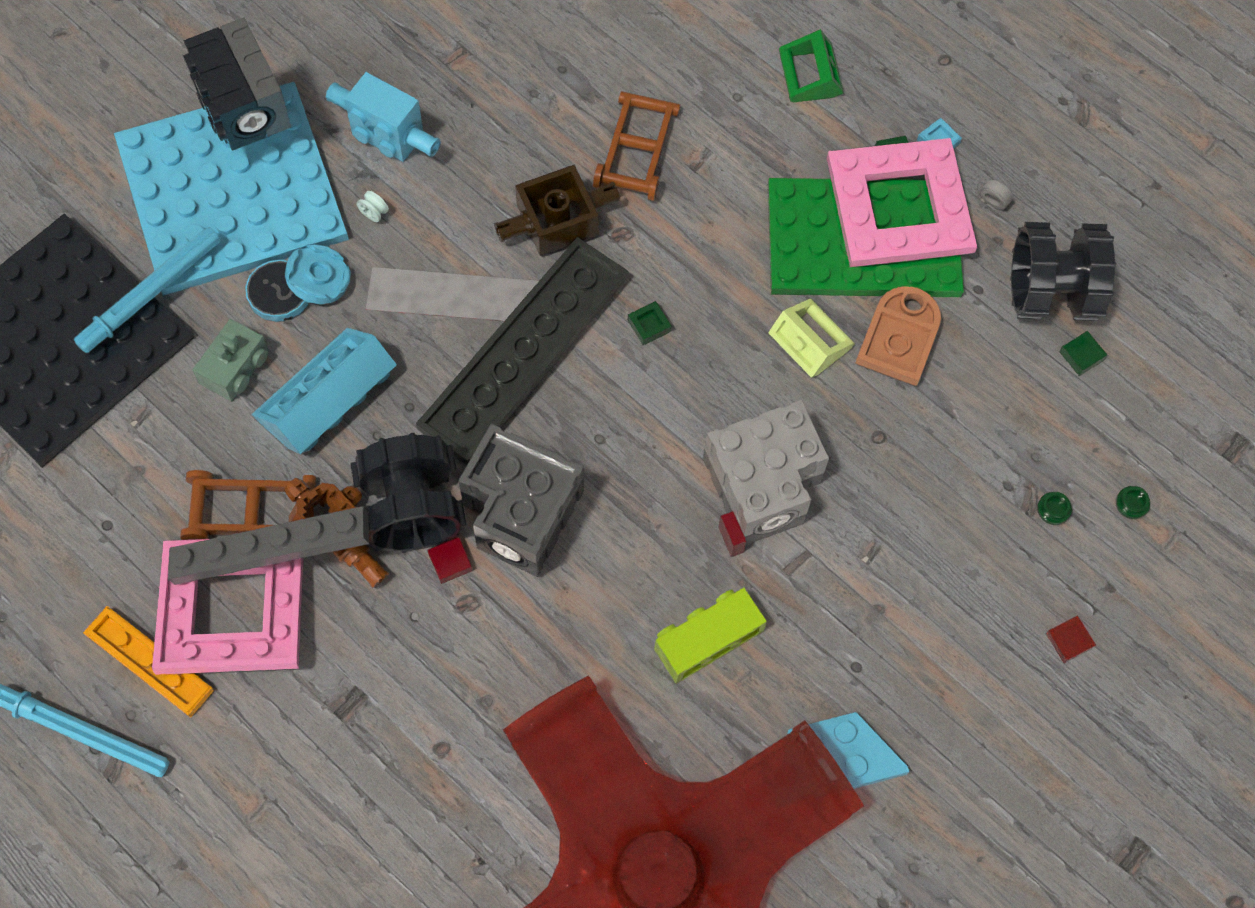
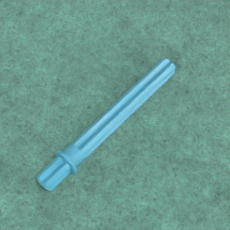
(146, 290)
(34, 710)

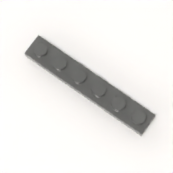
(269, 545)

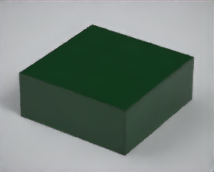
(649, 323)
(1083, 353)

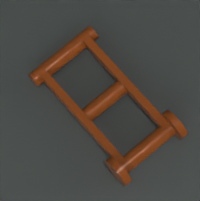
(650, 185)
(204, 480)

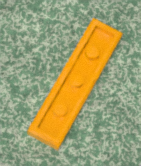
(136, 653)

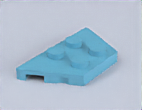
(858, 750)

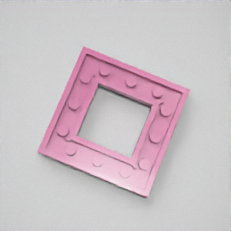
(867, 245)
(276, 647)

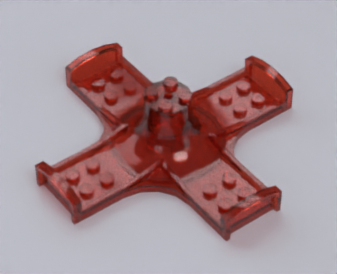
(662, 841)

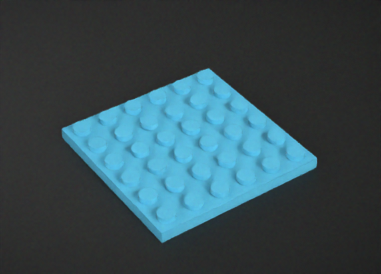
(255, 198)

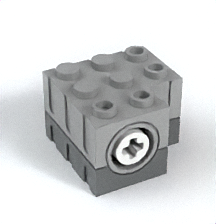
(765, 467)

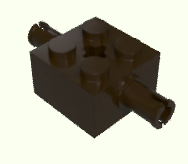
(556, 210)

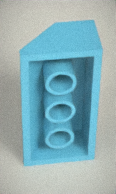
(325, 390)

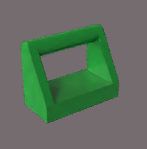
(829, 83)

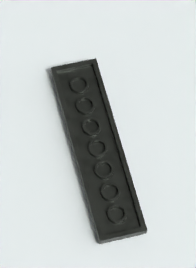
(523, 348)

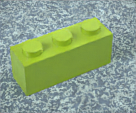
(709, 634)

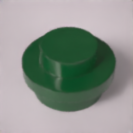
(1133, 502)
(1054, 508)

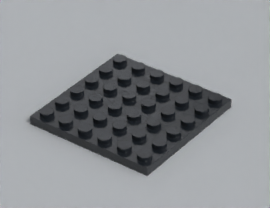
(48, 298)

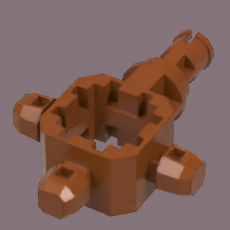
(337, 500)

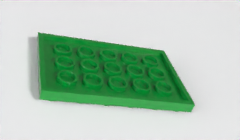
(810, 248)

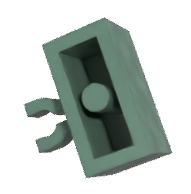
(231, 360)

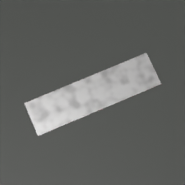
(445, 293)

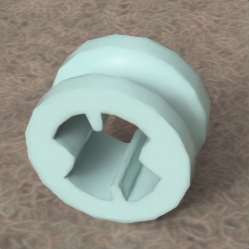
(372, 206)

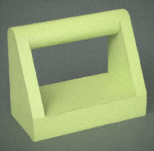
(804, 343)

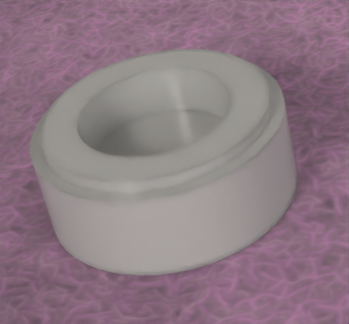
(996, 194)

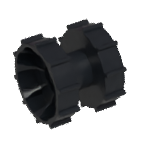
(1081, 272)
(405, 472)

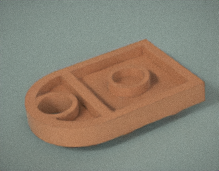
(900, 337)

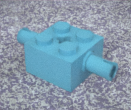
(384, 117)

